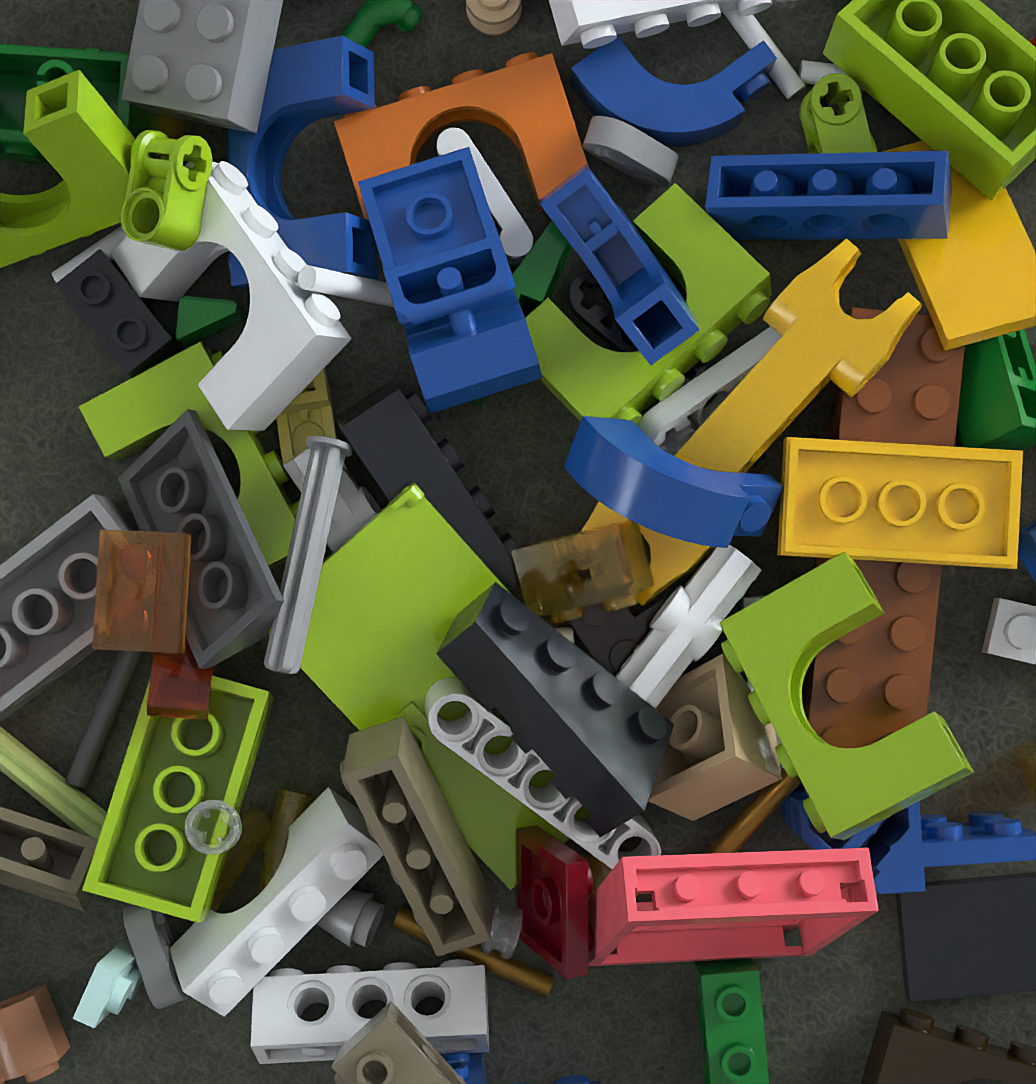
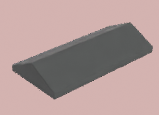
(230, 586)

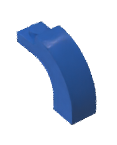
(673, 114)
(622, 263)
(664, 492)

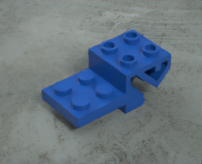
(449, 280)
(912, 841)

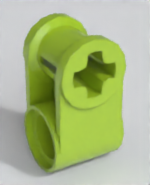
(838, 132)
(162, 195)

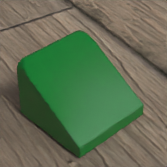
(205, 317)

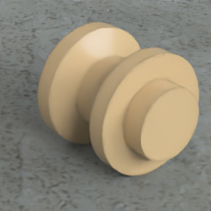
(493, 16)

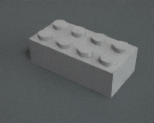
(202, 60)
(51, 601)

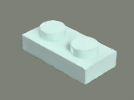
(110, 985)

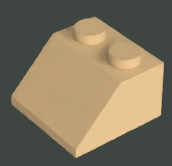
(716, 745)

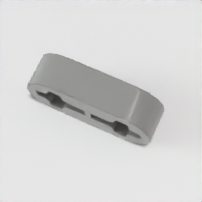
(630, 151)
(150, 943)

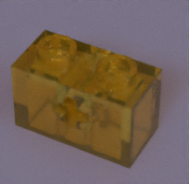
(611, 553)

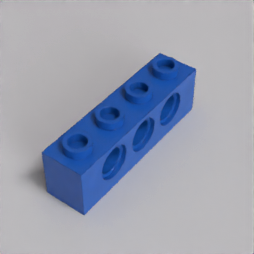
(831, 195)

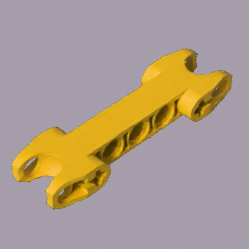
(815, 347)

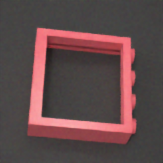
(728, 905)

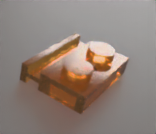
(142, 591)

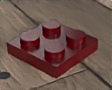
(554, 901)

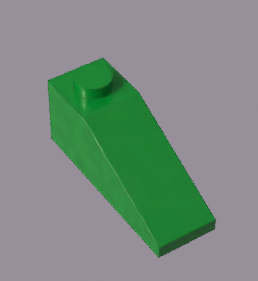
(998, 394)

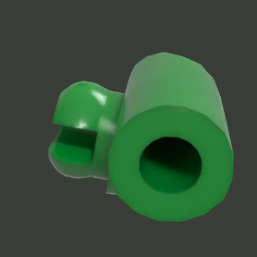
(381, 13)

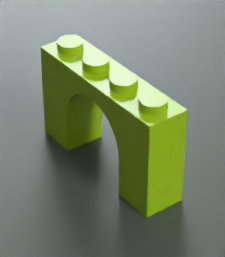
(91, 154)
(721, 290)
(149, 403)
(774, 648)

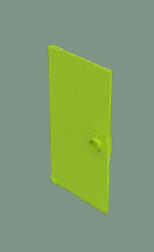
(374, 650)

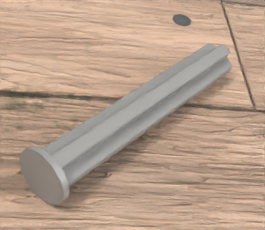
(306, 553)

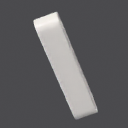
(515, 769)

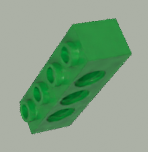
(731, 1022)

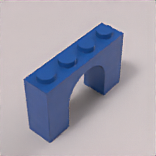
(303, 87)

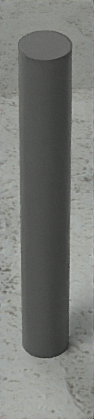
(103, 718)

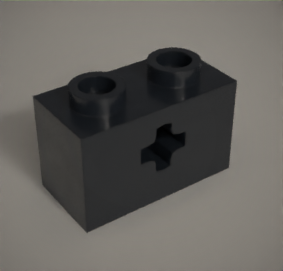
(117, 315)

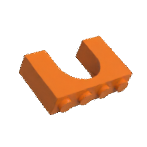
(518, 100)

